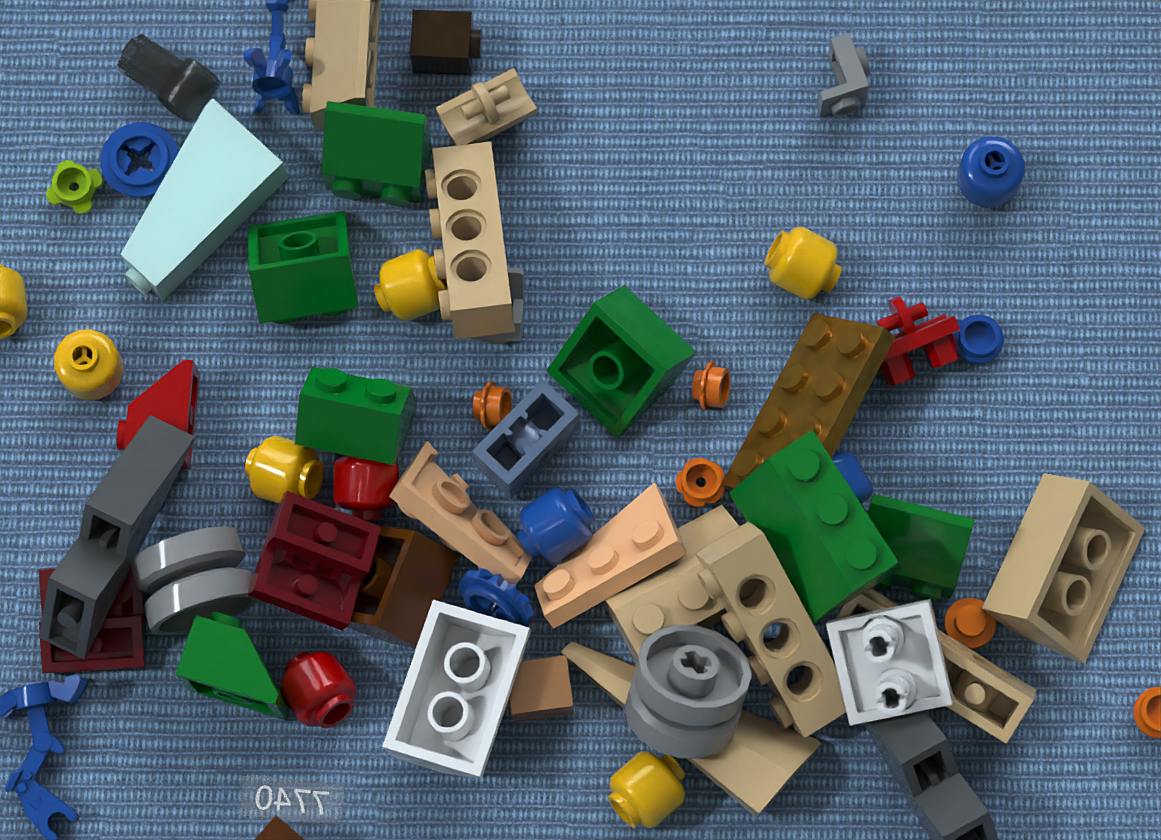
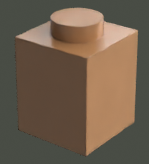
(541, 690)

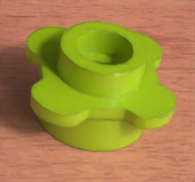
(68, 174)

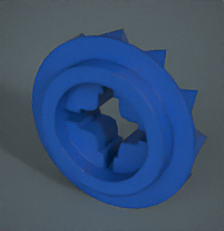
(137, 139)
(495, 597)

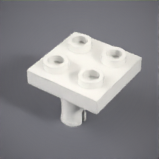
(890, 662)

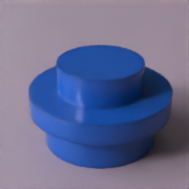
(979, 339)

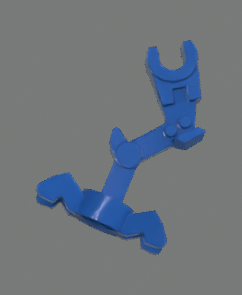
(273, 76)
(39, 802)

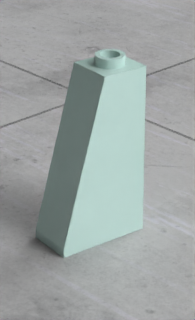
(201, 201)

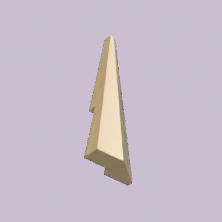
(749, 768)

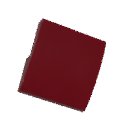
(314, 561)
(119, 641)

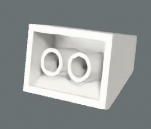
(456, 690)

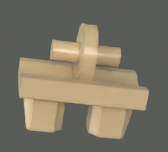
(486, 109)

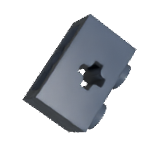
(526, 439)

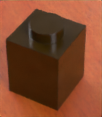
(444, 42)

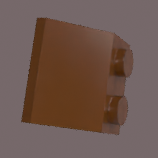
(401, 585)

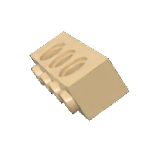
(469, 210)
(747, 556)
(979, 687)

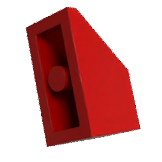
(169, 400)

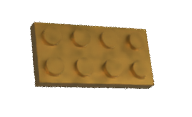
(815, 390)

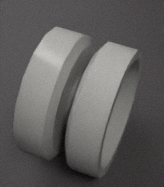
(192, 578)
(687, 691)

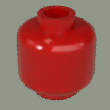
(364, 486)
(318, 689)

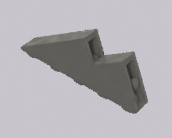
(110, 536)
(930, 778)

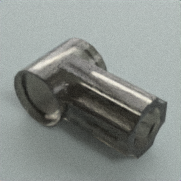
(178, 84)

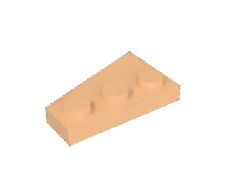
(446, 509)
(617, 556)

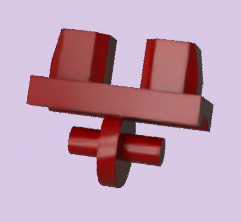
(933, 335)

